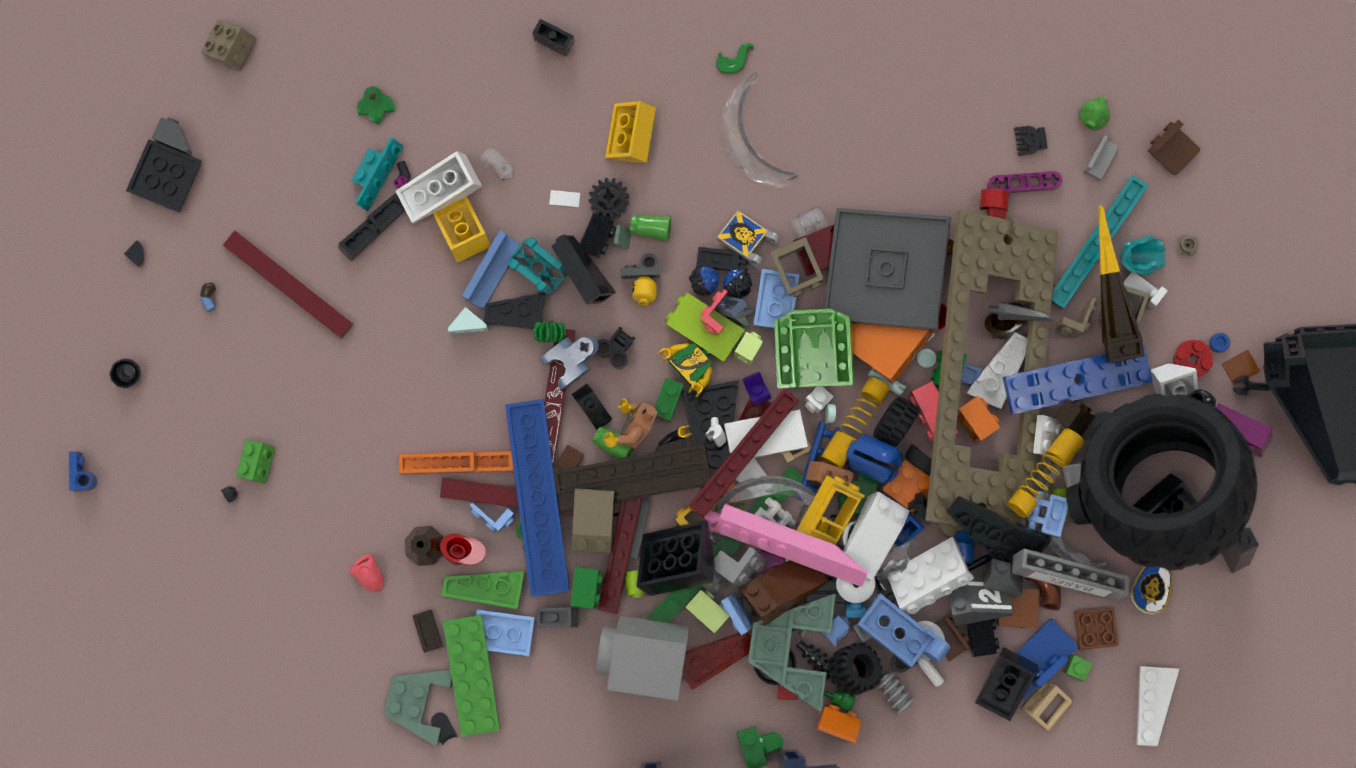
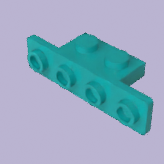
(374, 171)

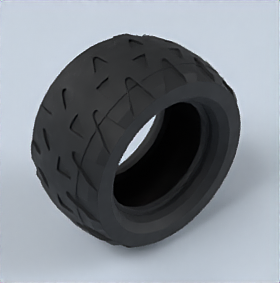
(1156, 426)

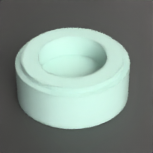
(926, 358)
(830, 413)

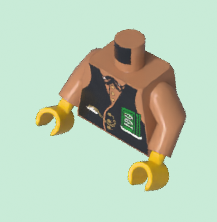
(636, 426)

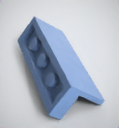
(490, 270)

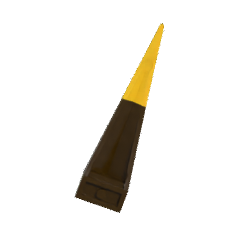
(1119, 326)

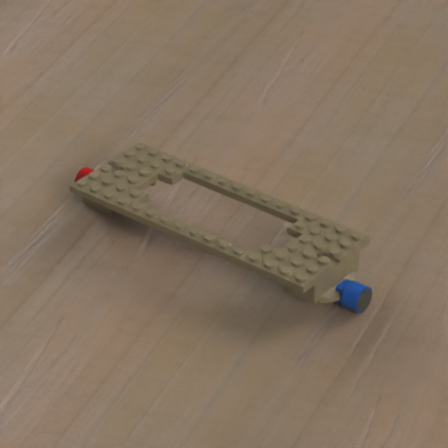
(1001, 248)

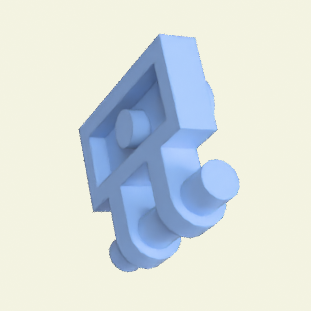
(1054, 516)
(741, 619)

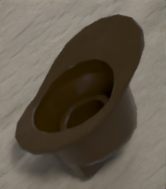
(1002, 328)

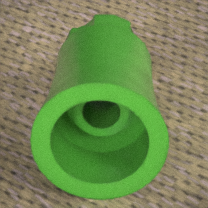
(651, 226)
(617, 451)

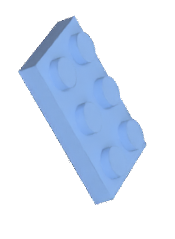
(773, 298)
(508, 632)

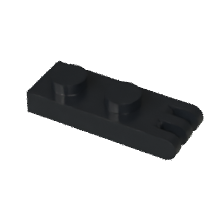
(720, 259)

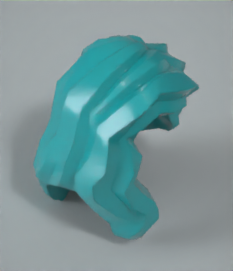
(1143, 255)

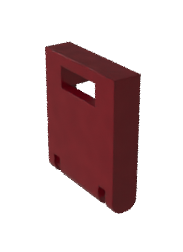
(820, 245)

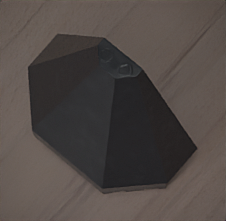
(1316, 387)

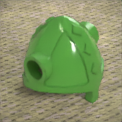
(1095, 113)

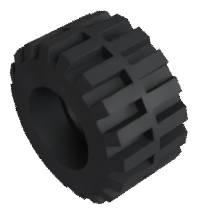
(896, 421)
(867, 664)

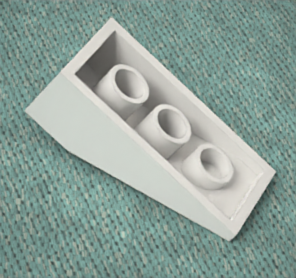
(439, 187)
(875, 532)

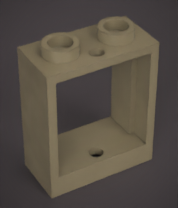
(788, 250)

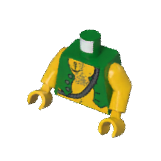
(690, 363)

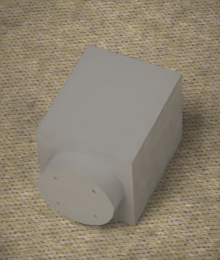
(643, 657)

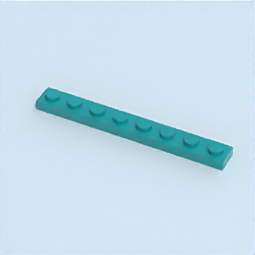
(1091, 250)

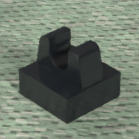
(920, 504)

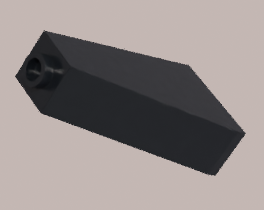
(582, 270)
(1242, 551)

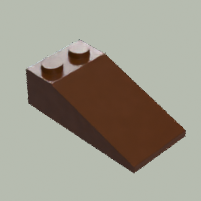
(781, 589)

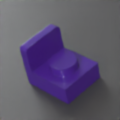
(756, 388)

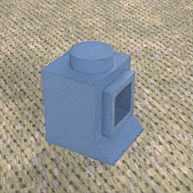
(838, 630)

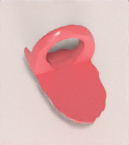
(368, 573)

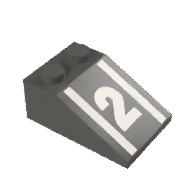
(976, 603)

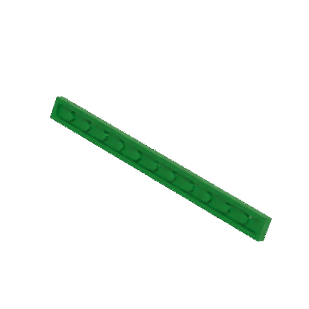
(678, 599)

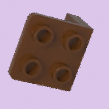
(1173, 148)

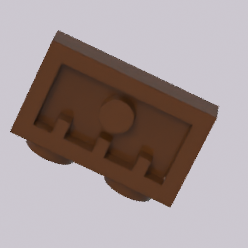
(957, 641)

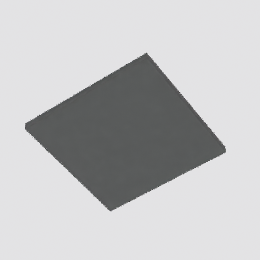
(888, 268)

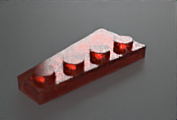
(710, 659)

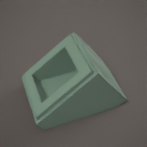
(622, 237)

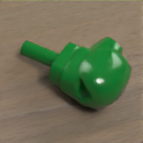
(841, 699)

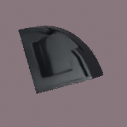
(135, 253)

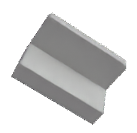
(1101, 158)

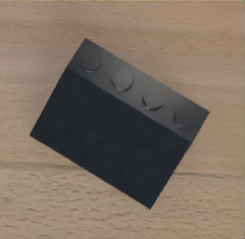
(676, 559)

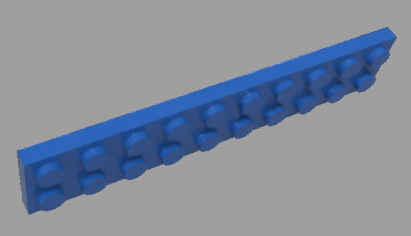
(537, 498)

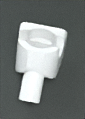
(716, 433)

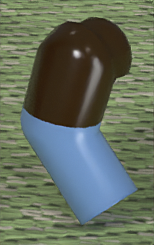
(205, 296)

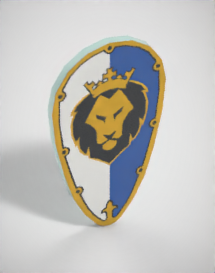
(1152, 589)

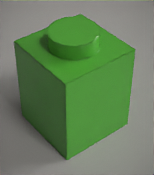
(1077, 668)

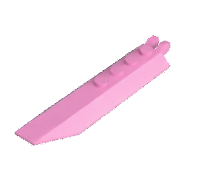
(786, 543)

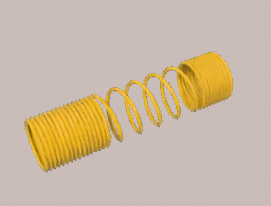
(837, 449)
(1061, 453)

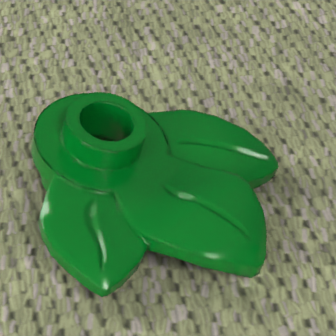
(376, 107)

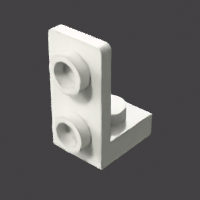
(1137, 282)
(817, 399)

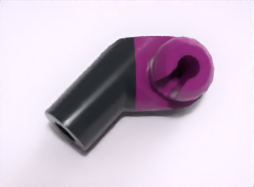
(404, 175)

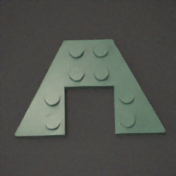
(772, 643)

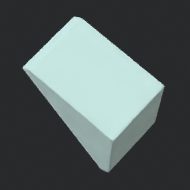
(466, 323)

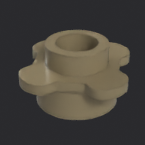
(1192, 245)

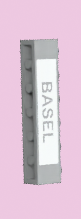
(1070, 575)

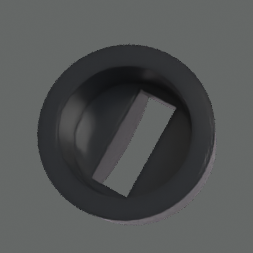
(230, 493)

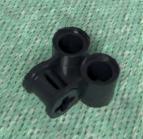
(617, 347)

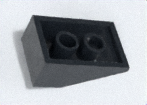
(1007, 683)

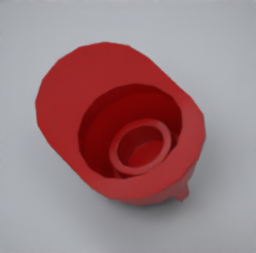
(462, 550)

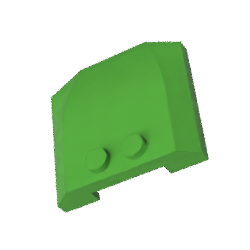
(814, 349)

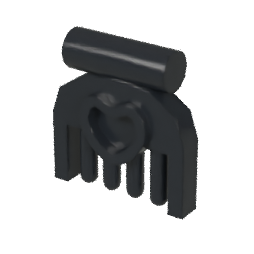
(1033, 139)

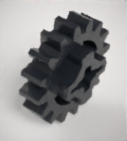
(602, 198)

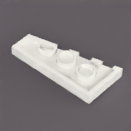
(1154, 697)

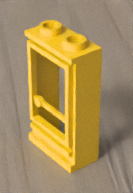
(820, 504)

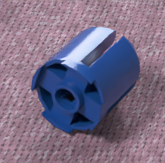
(866, 465)

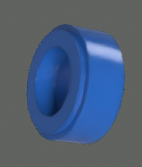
(1219, 342)

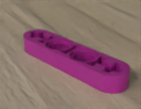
(1024, 181)

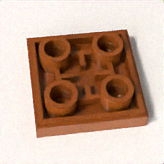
(1024, 610)
(1096, 628)

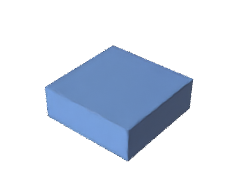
(970, 374)

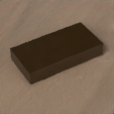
(427, 630)

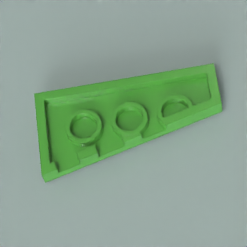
(493, 588)

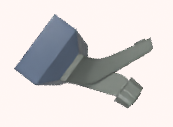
(735, 309)

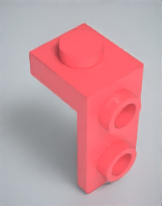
(711, 325)

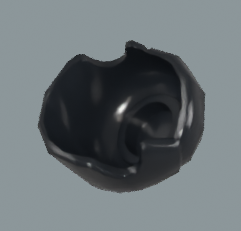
(125, 373)

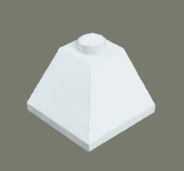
(1174, 379)

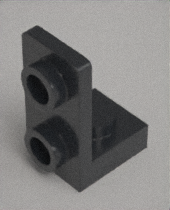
(592, 406)

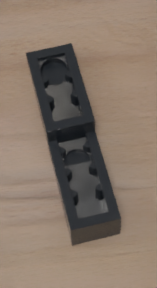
(372, 227)

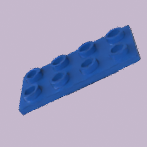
(1049, 650)

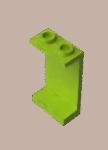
(687, 322)

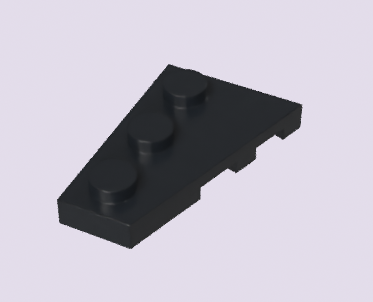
(516, 312)

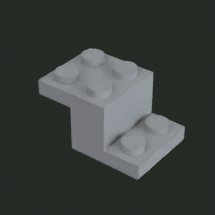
(735, 572)

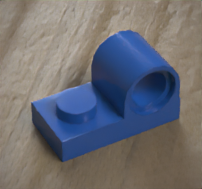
(76, 463)

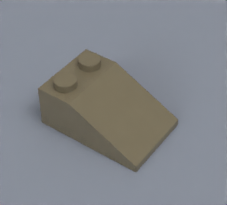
(593, 520)

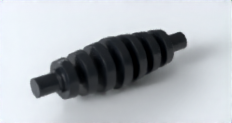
(814, 656)

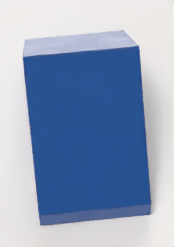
(910, 529)

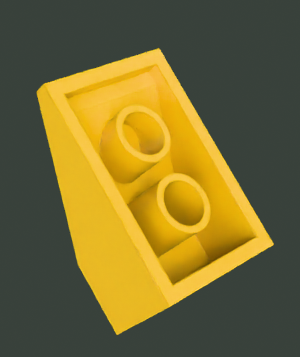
(462, 230)

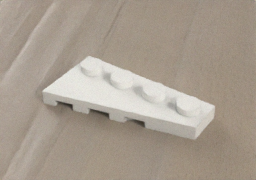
(1006, 362)

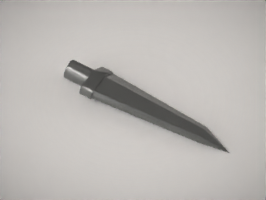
(1013, 312)

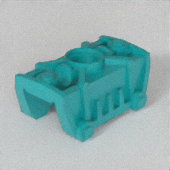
(541, 256)

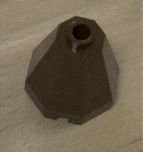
(430, 552)

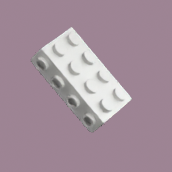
(930, 577)

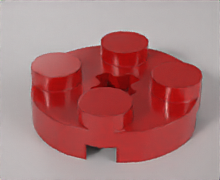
(1198, 349)

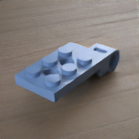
(915, 638)

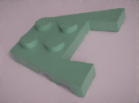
(408, 701)

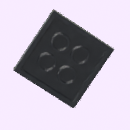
(164, 175)

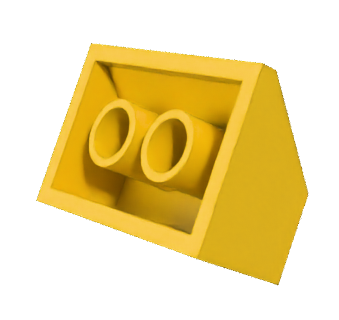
(630, 132)

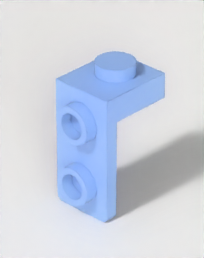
(504, 521)

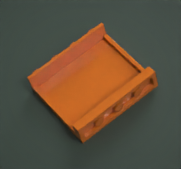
(887, 348)

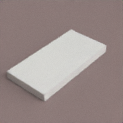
(786, 438)

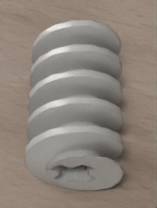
(894, 692)

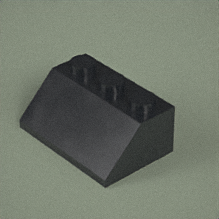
(1167, 497)

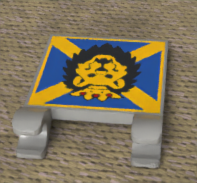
(744, 236)

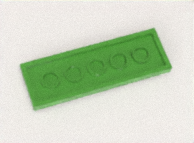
(471, 675)

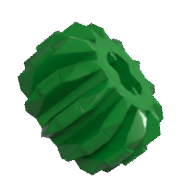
(549, 331)

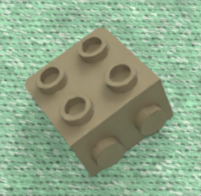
(228, 44)
(1069, 327)

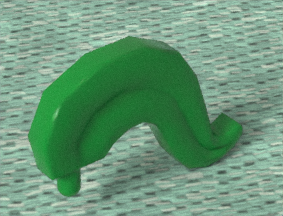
(733, 66)

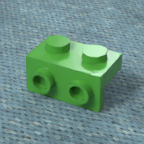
(255, 461)

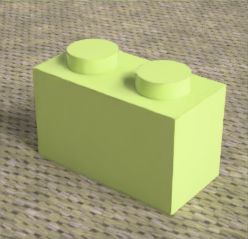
(748, 348)
(707, 610)

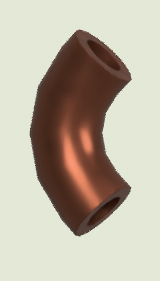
(1050, 594)

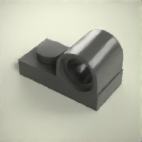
(632, 272)
(557, 617)

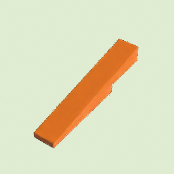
(456, 462)

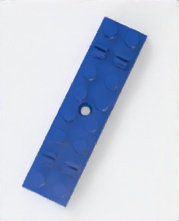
(1056, 383)

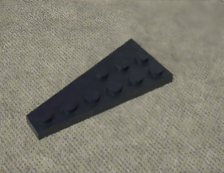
(712, 402)
(996, 533)

